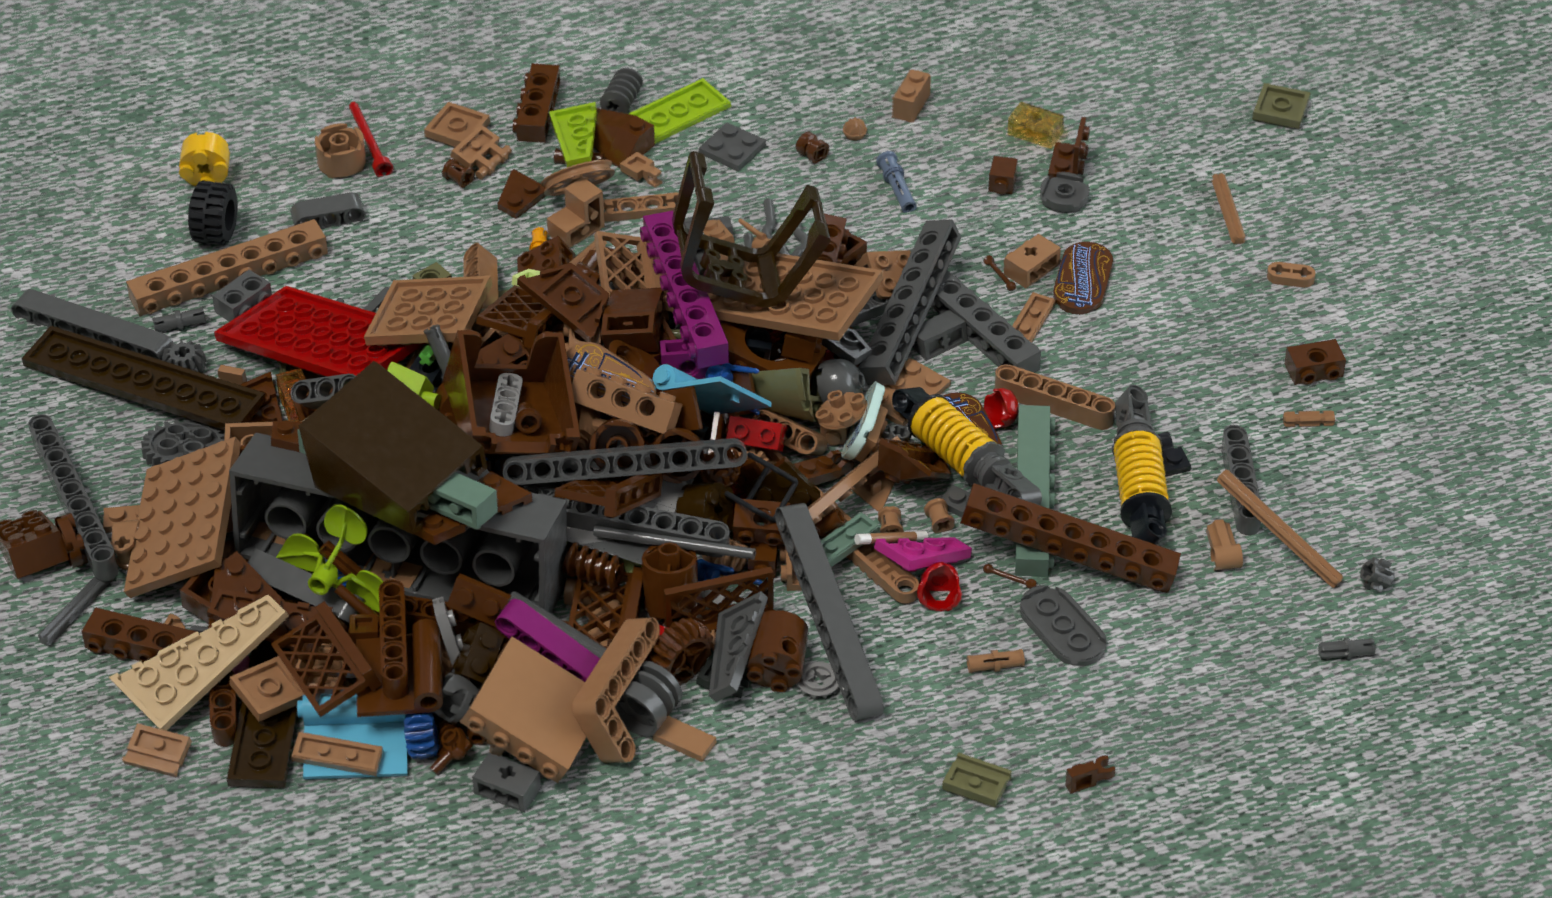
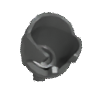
(457, 698)

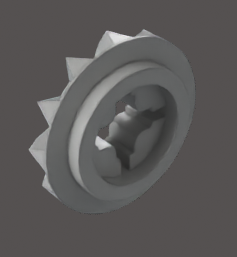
(824, 673)

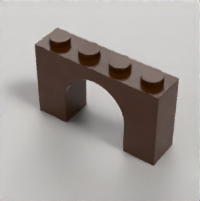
(741, 355)

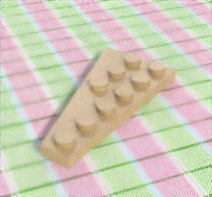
(191, 667)

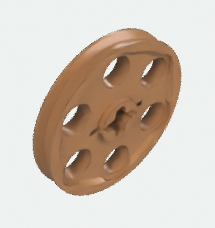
(594, 171)

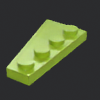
(575, 132)

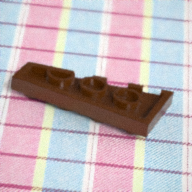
(440, 527)
(228, 602)

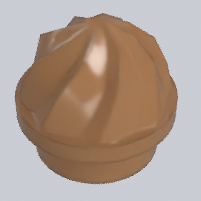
(854, 129)

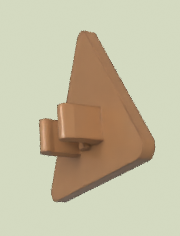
(875, 490)

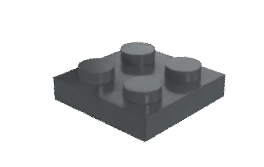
(732, 146)

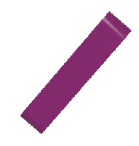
(544, 637)

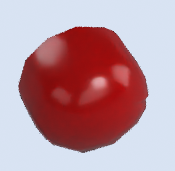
(1001, 407)

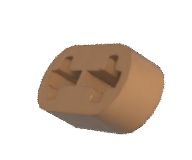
(1291, 274)

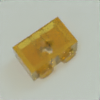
(1035, 125)

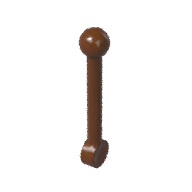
(989, 260)
(1030, 583)

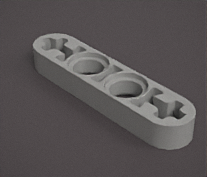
(505, 404)

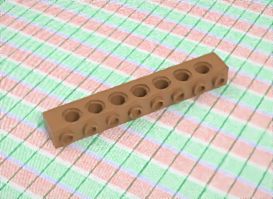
(218, 269)

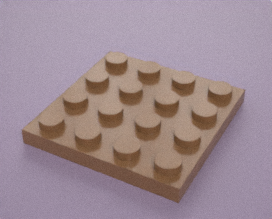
(421, 303)

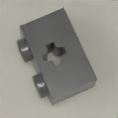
(506, 782)

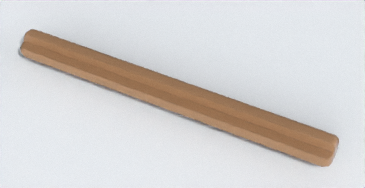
(1280, 528)

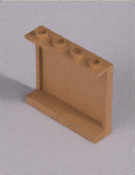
(529, 710)

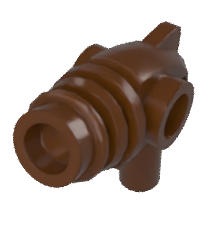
(453, 744)

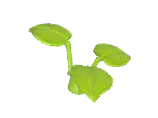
(303, 553)

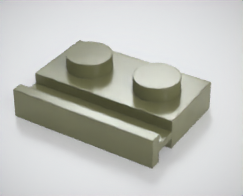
(976, 779)

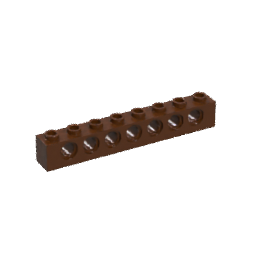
(799, 345)
(1070, 538)

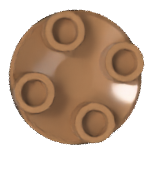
(841, 410)

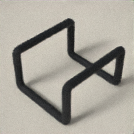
(767, 466)

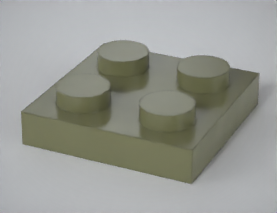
(1281, 105)

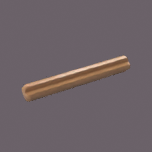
(1228, 208)

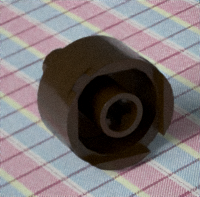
(707, 502)

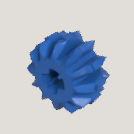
(421, 735)

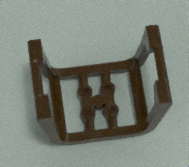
(734, 289)

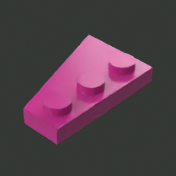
(917, 555)

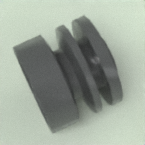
(648, 699)

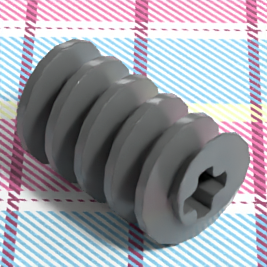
(622, 90)

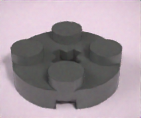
(1053, 197)

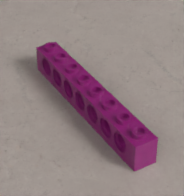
(690, 306)

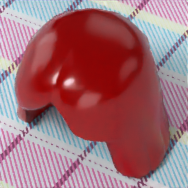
(939, 578)

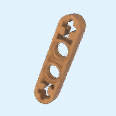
(639, 205)

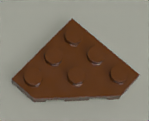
(240, 576)

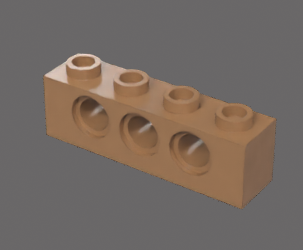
(585, 393)

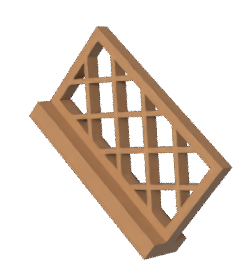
(646, 279)

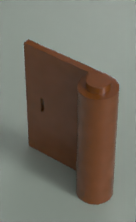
(424, 674)

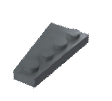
(733, 644)

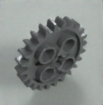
(178, 440)

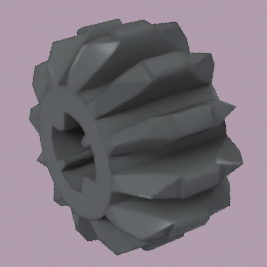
(186, 355)

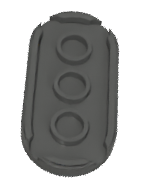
(1063, 625)

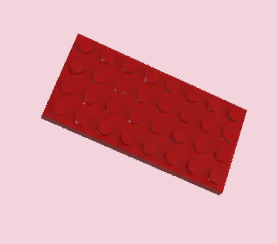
(310, 334)

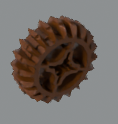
(682, 649)

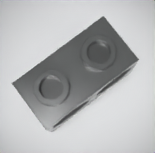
(241, 295)

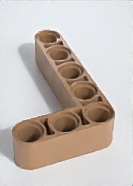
(606, 684)

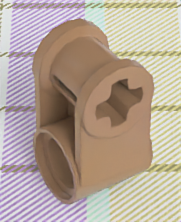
(123, 541)

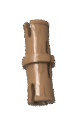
(1014, 659)

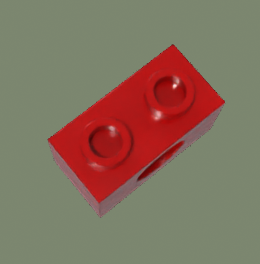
(757, 433)

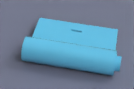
(712, 393)
(345, 725)

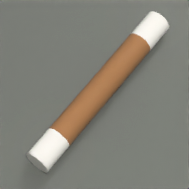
(892, 537)

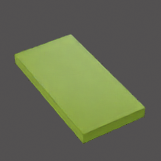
(683, 109)

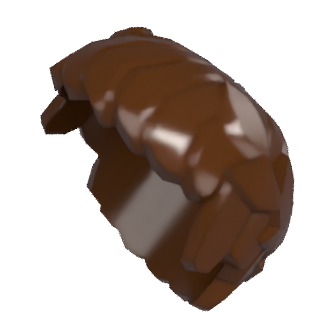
(726, 476)

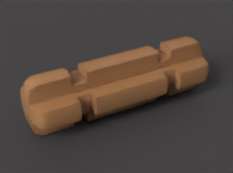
(1308, 418)

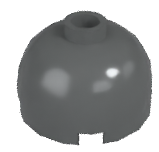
(839, 375)

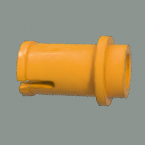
(538, 237)

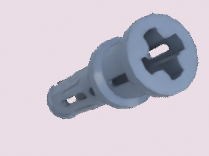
(906, 200)

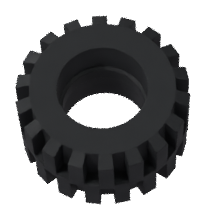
(212, 213)

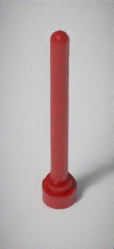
(381, 163)

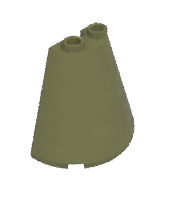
(789, 392)

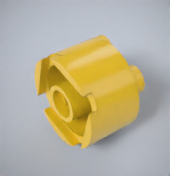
(204, 158)

